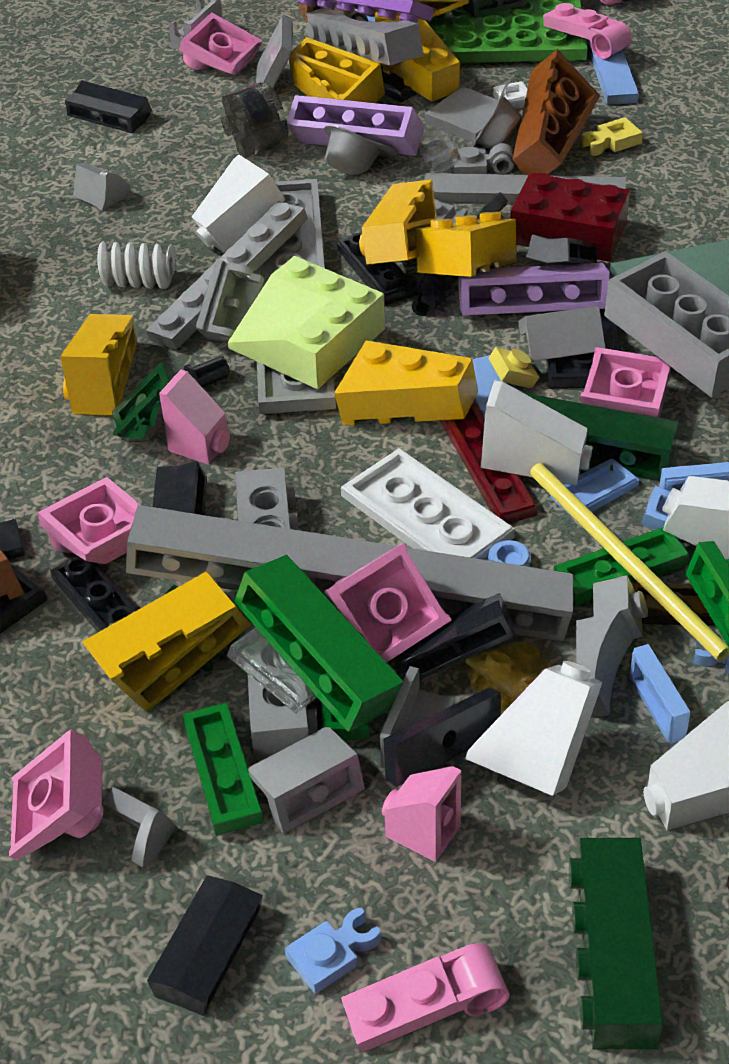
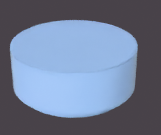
(510, 552)

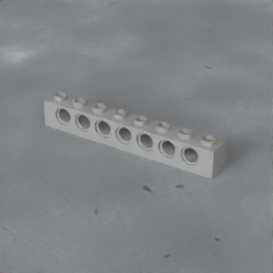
(265, 500)

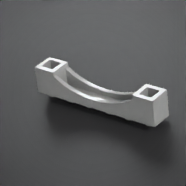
(376, 41)

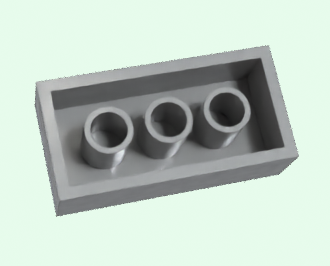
(675, 318)

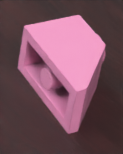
(193, 420)
(425, 811)

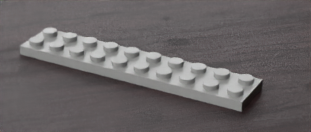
(276, 390)

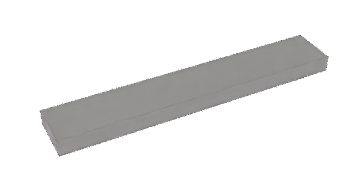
(484, 187)

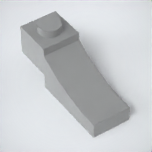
(607, 635)

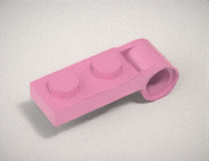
(605, 34)
(426, 993)

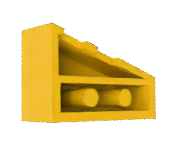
(435, 72)
(335, 73)
(466, 245)
(99, 363)
(405, 382)
(167, 640)

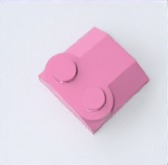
(219, 46)
(627, 382)
(91, 522)
(389, 603)
(56, 795)

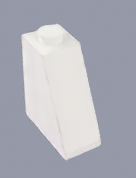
(235, 204)
(526, 433)
(700, 512)
(541, 729)
(693, 775)

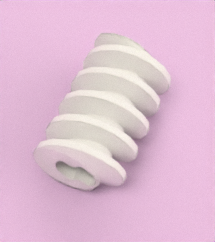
(136, 267)

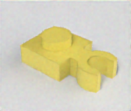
(614, 135)

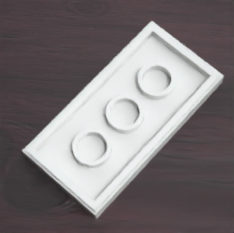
(425, 508)

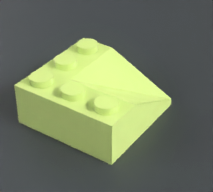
(309, 322)

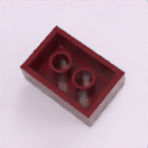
(571, 210)

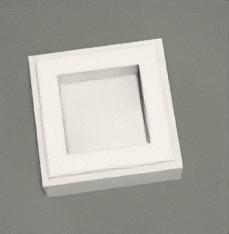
(515, 93)

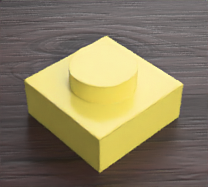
(513, 367)

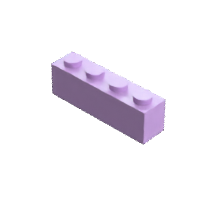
(382, 123)
(534, 289)

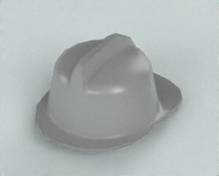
(502, 124)
(351, 152)

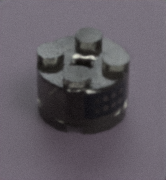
(254, 119)

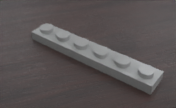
(251, 250)

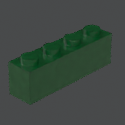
(632, 439)
(618, 945)

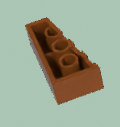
(552, 114)

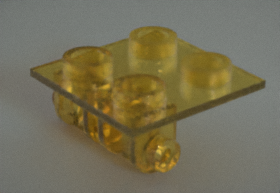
(507, 670)

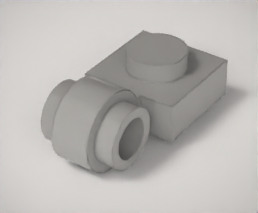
(476, 160)

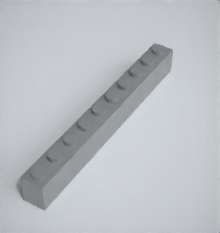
(188, 544)

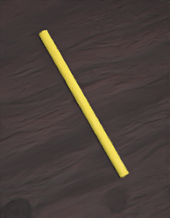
(631, 563)

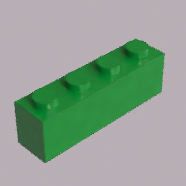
(318, 642)

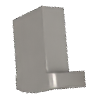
(99, 186)
(153, 825)

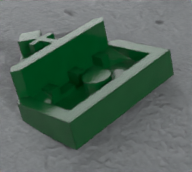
(141, 411)

